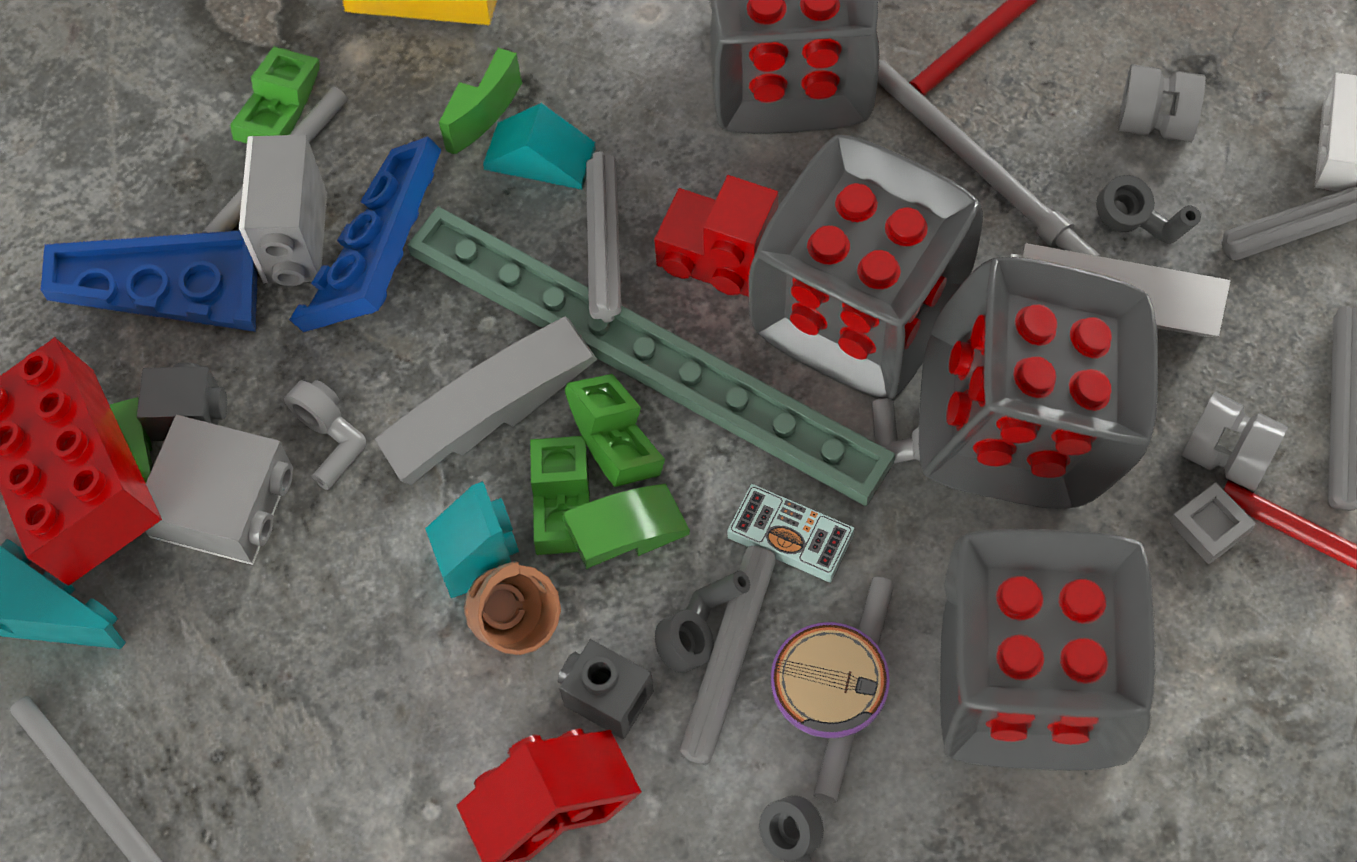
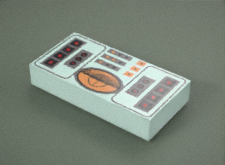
(791, 532)

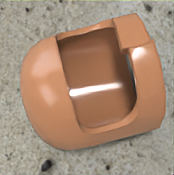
(511, 591)

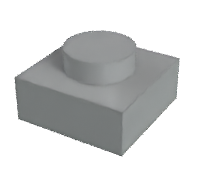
(1212, 523)

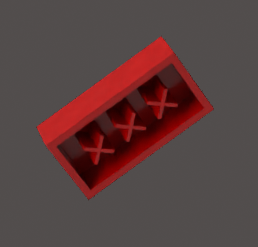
(67, 465)

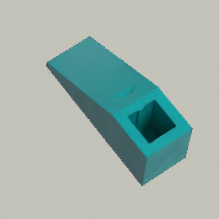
(43, 607)

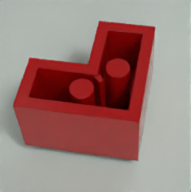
(716, 237)
(546, 791)

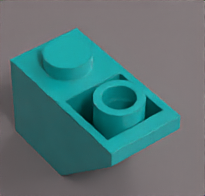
(471, 538)

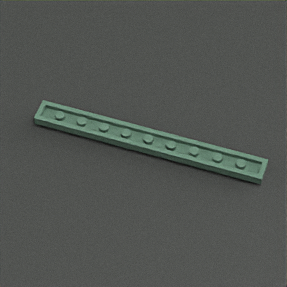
(657, 358)

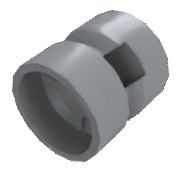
(1143, 100)
(1253, 451)

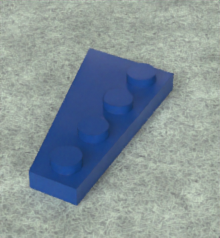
(372, 240)
(169, 277)

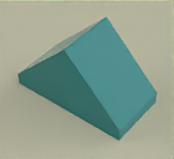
(540, 148)

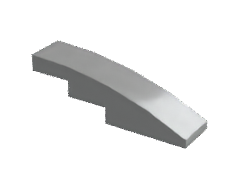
(484, 398)

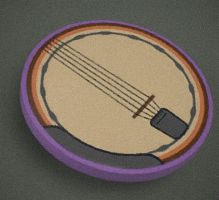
(830, 680)

